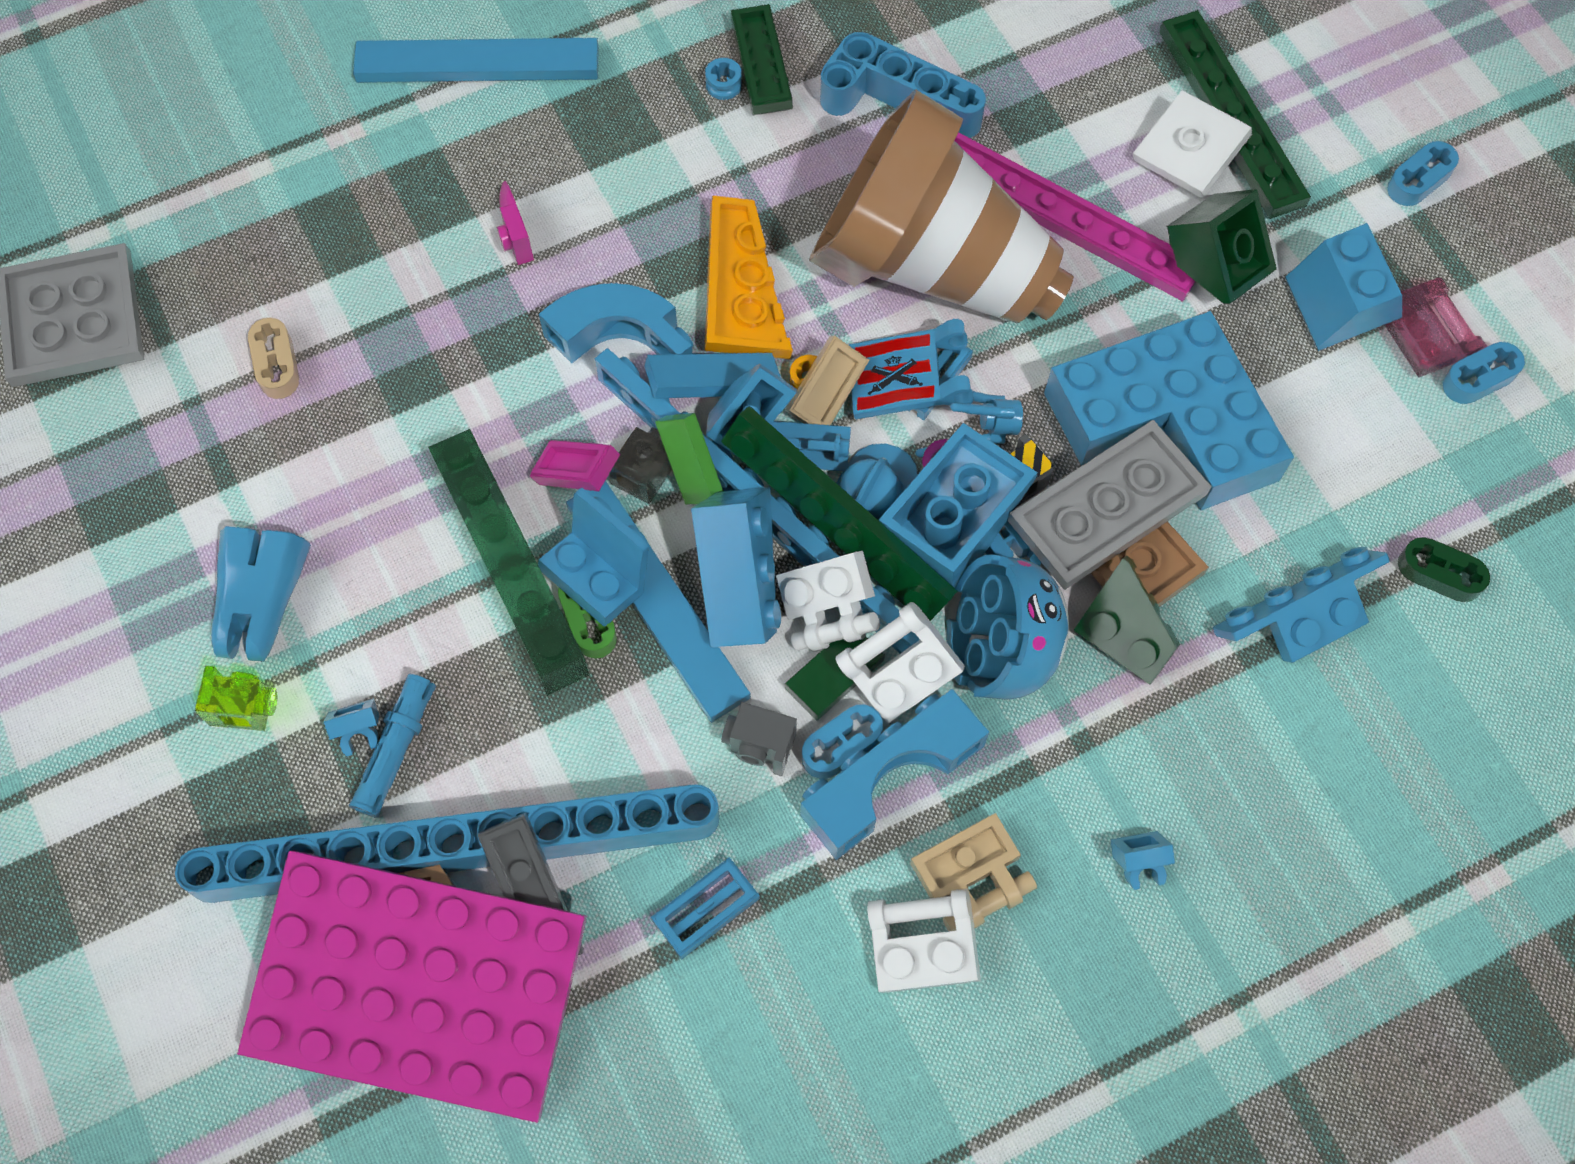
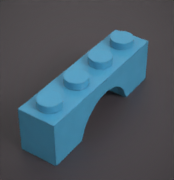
(939, 736)

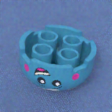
(1025, 626)

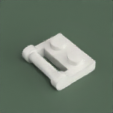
(910, 674)
(926, 958)

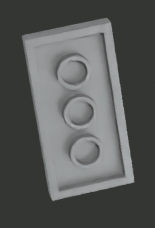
(1108, 504)

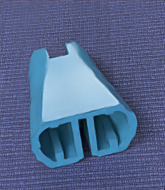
(254, 588)

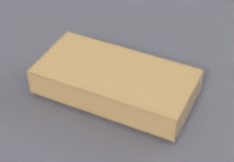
(827, 383)

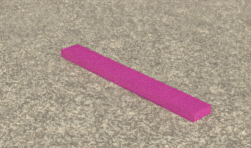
(1084, 222)

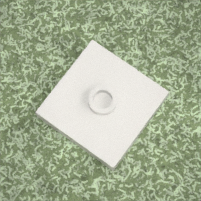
(1192, 144)

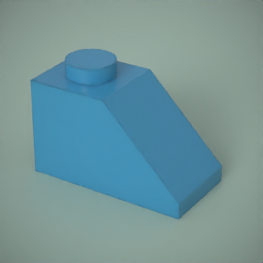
(756, 389)

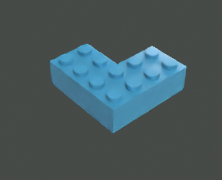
(1190, 388)

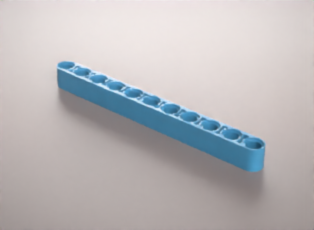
(429, 834)

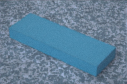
(701, 373)

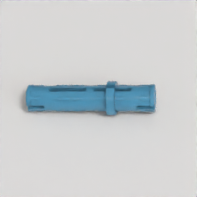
(392, 746)

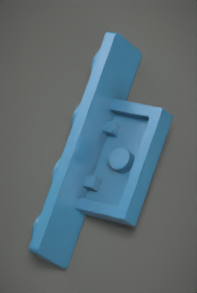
(1311, 611)

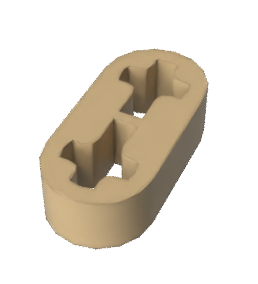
(264, 360)

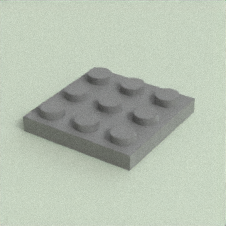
(69, 315)

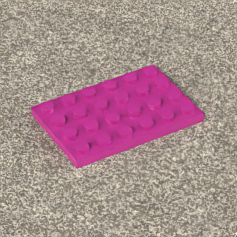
(413, 986)

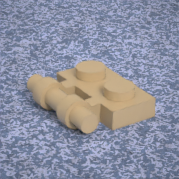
(969, 858)

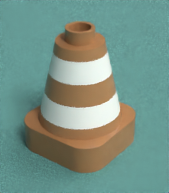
(940, 223)

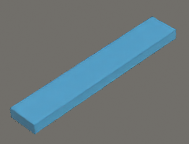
(476, 60)
(681, 632)

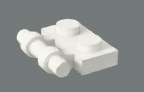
(828, 585)

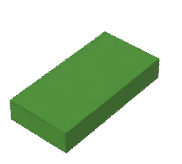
(689, 457)

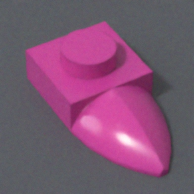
(513, 232)

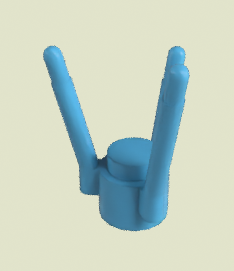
(996, 414)

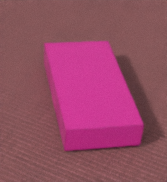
(574, 465)

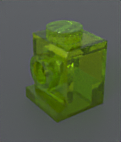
(235, 700)

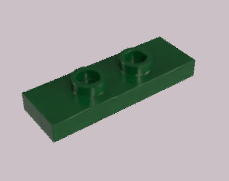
(761, 59)

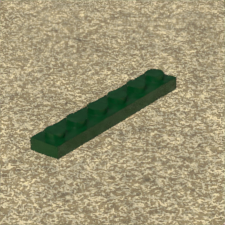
(1218, 85)
(836, 513)

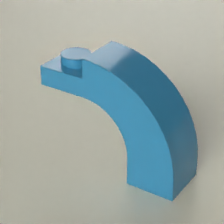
(613, 312)

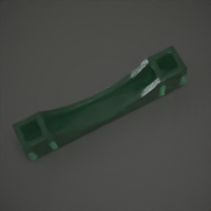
(509, 562)

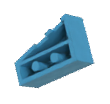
(737, 566)

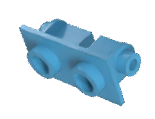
(822, 444)

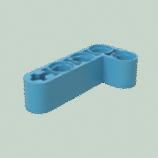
(890, 75)

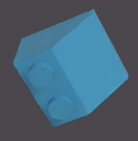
(1345, 288)

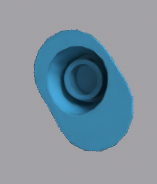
(878, 476)

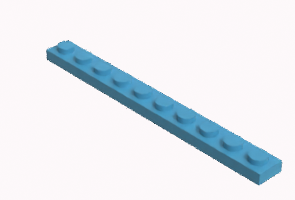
(802, 542)

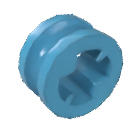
(723, 67)

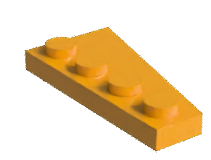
(740, 284)

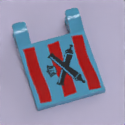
(906, 372)

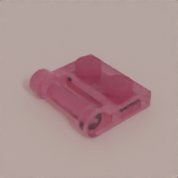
(1423, 336)

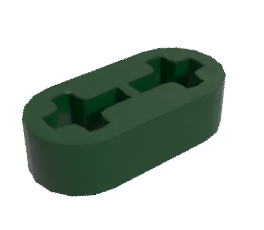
(1443, 569)

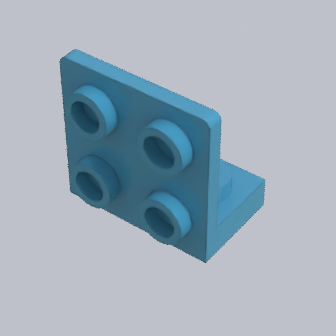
(599, 561)

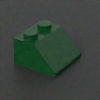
(1224, 244)

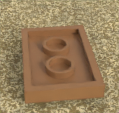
(1162, 562)

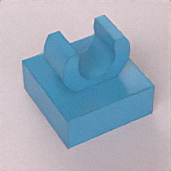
(353, 720)
(1143, 852)

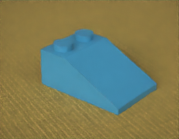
(959, 502)

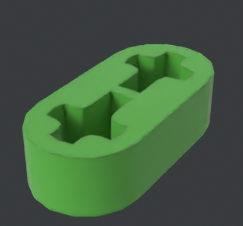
(577, 623)

